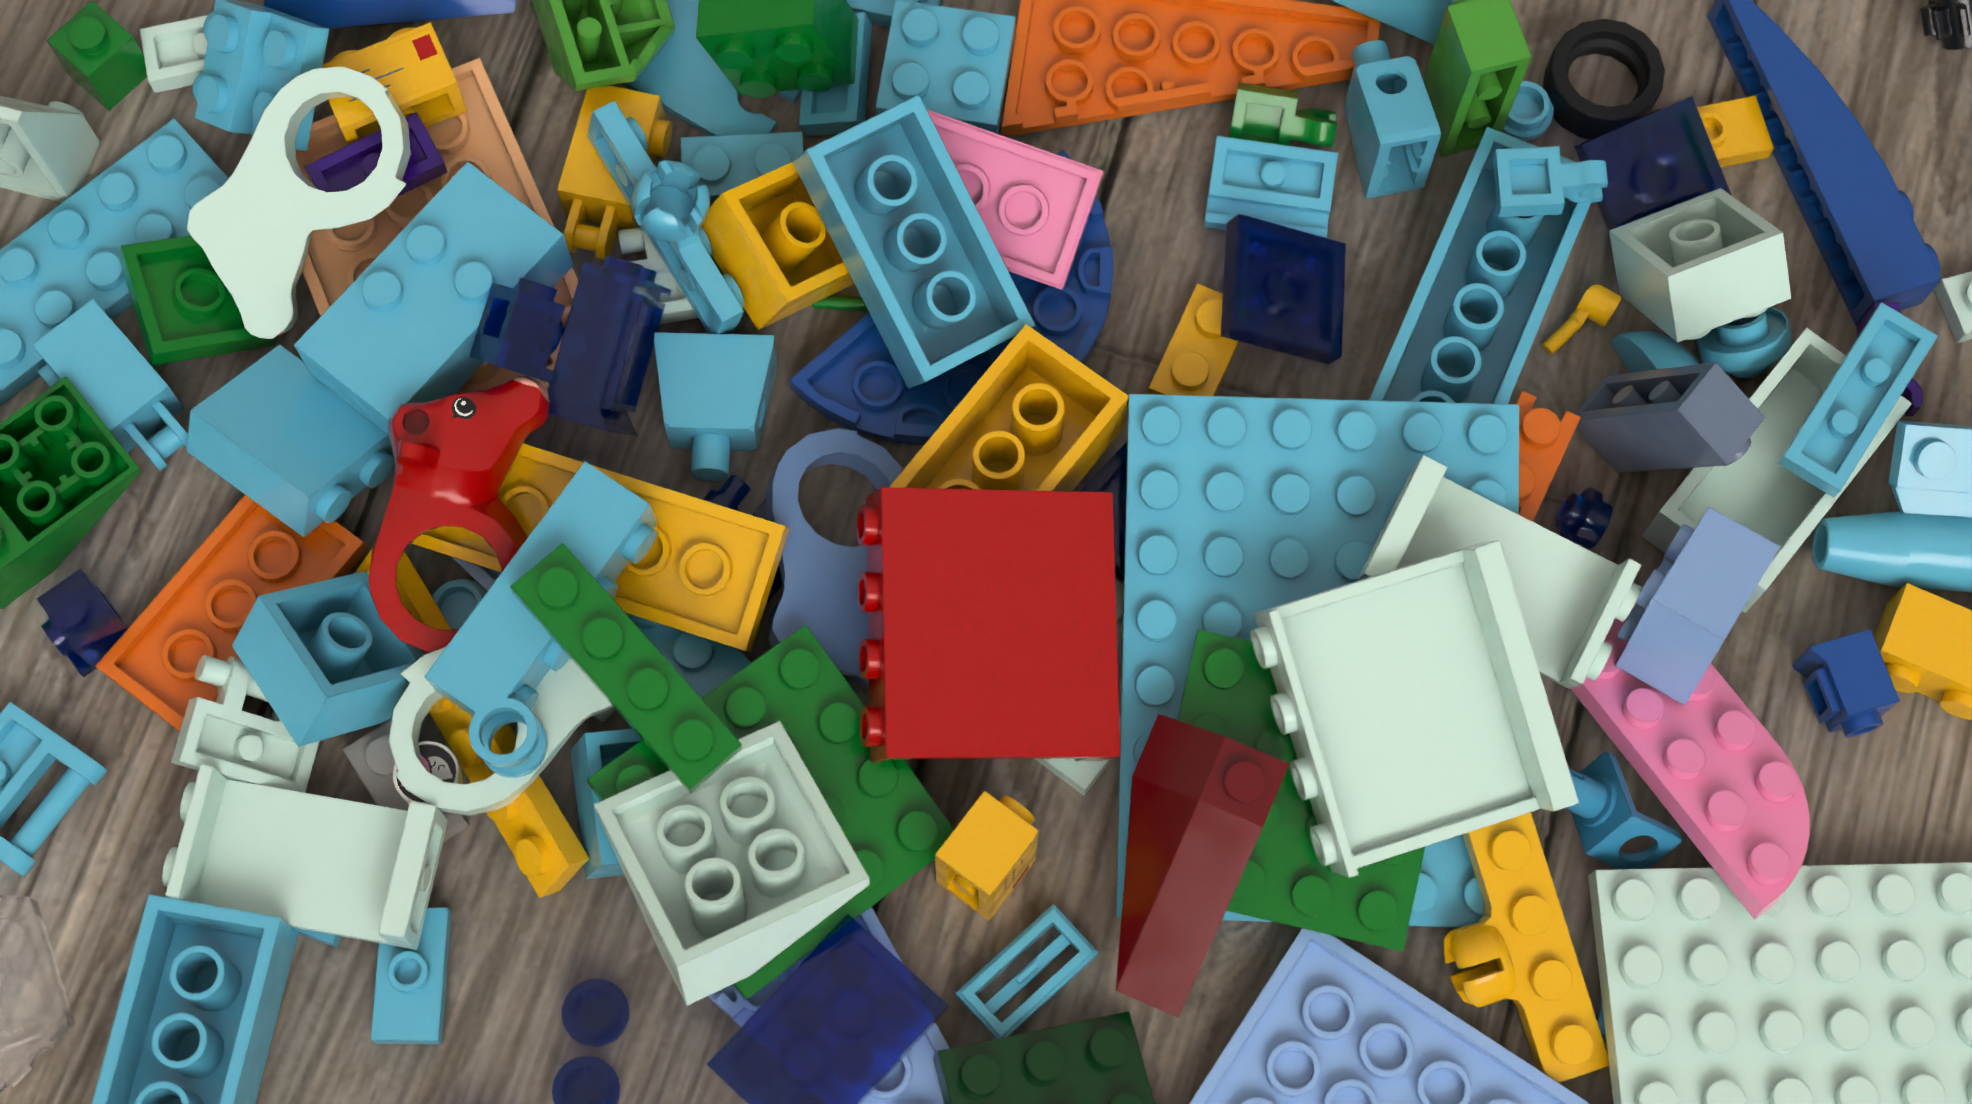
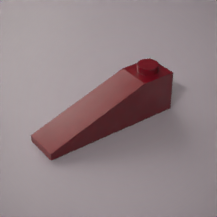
(1189, 838)

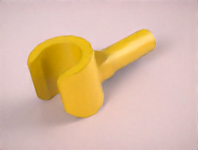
(1596, 305)

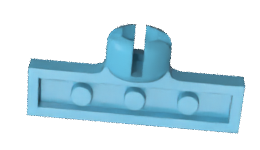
(671, 213)

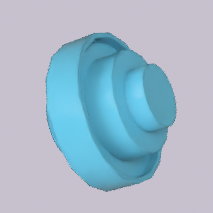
(1748, 344)

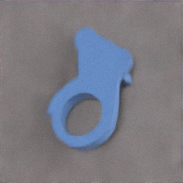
(815, 573)

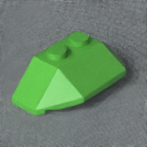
(603, 39)

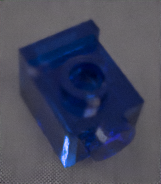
(520, 329)
(81, 621)

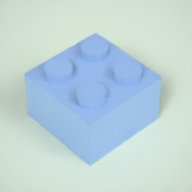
(1692, 603)

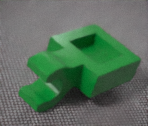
(1272, 117)

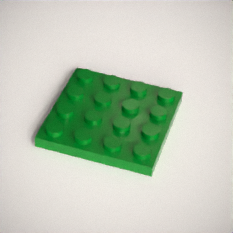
(876, 804)
(1283, 877)

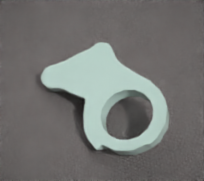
(265, 213)
(562, 706)

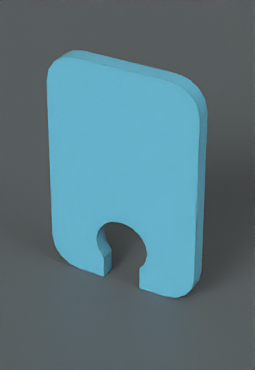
(695, 86)

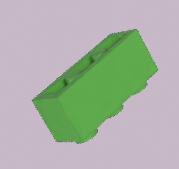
(1475, 71)

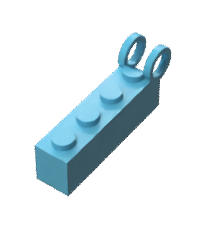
(501, 646)

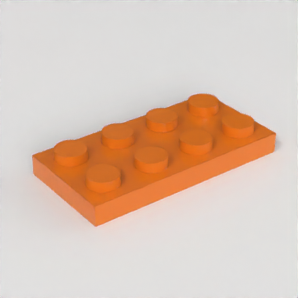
(211, 599)

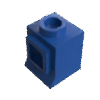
(1848, 683)

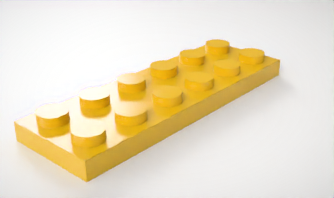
(701, 574)

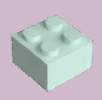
(1700, 265)

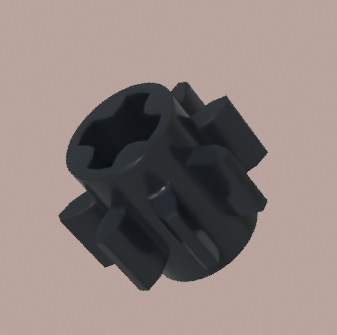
(1949, 21)

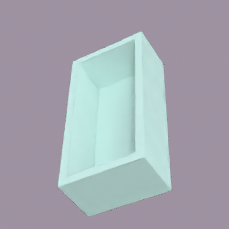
(1755, 487)

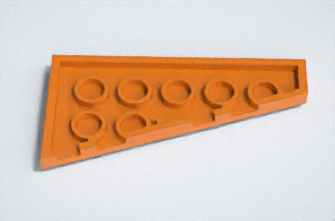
(1149, 56)

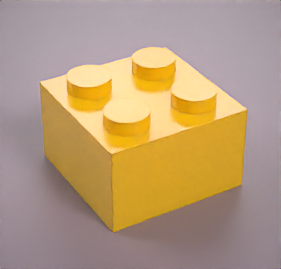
(774, 246)

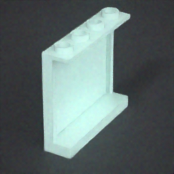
(1412, 707)

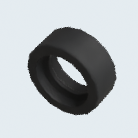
(1608, 39)

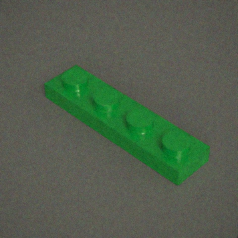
(626, 668)

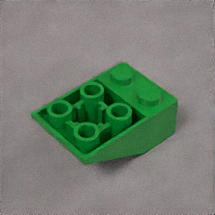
(55, 484)

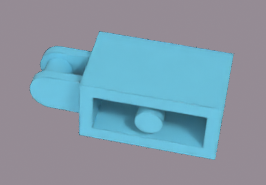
(114, 382)

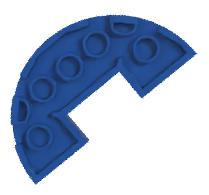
(864, 391)

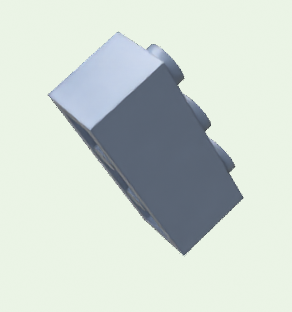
(1669, 419)

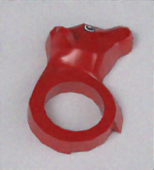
(449, 475)

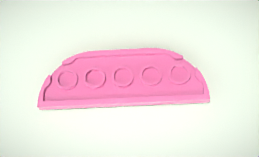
(1712, 774)

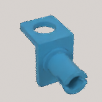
(1609, 818)

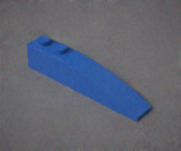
(1829, 165)

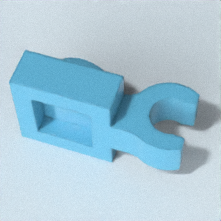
(1536, 181)

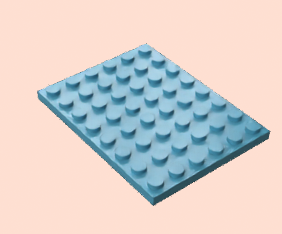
(1264, 507)

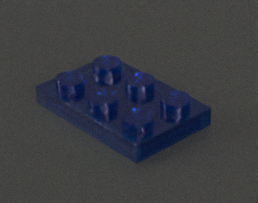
(830, 1026)

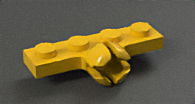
(1525, 951)

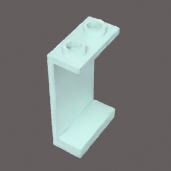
(1561, 587)
(307, 858)

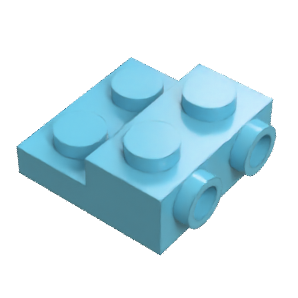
(249, 60)

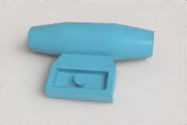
(1931, 532)

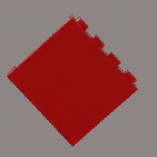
(989, 625)

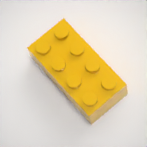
(1024, 425)

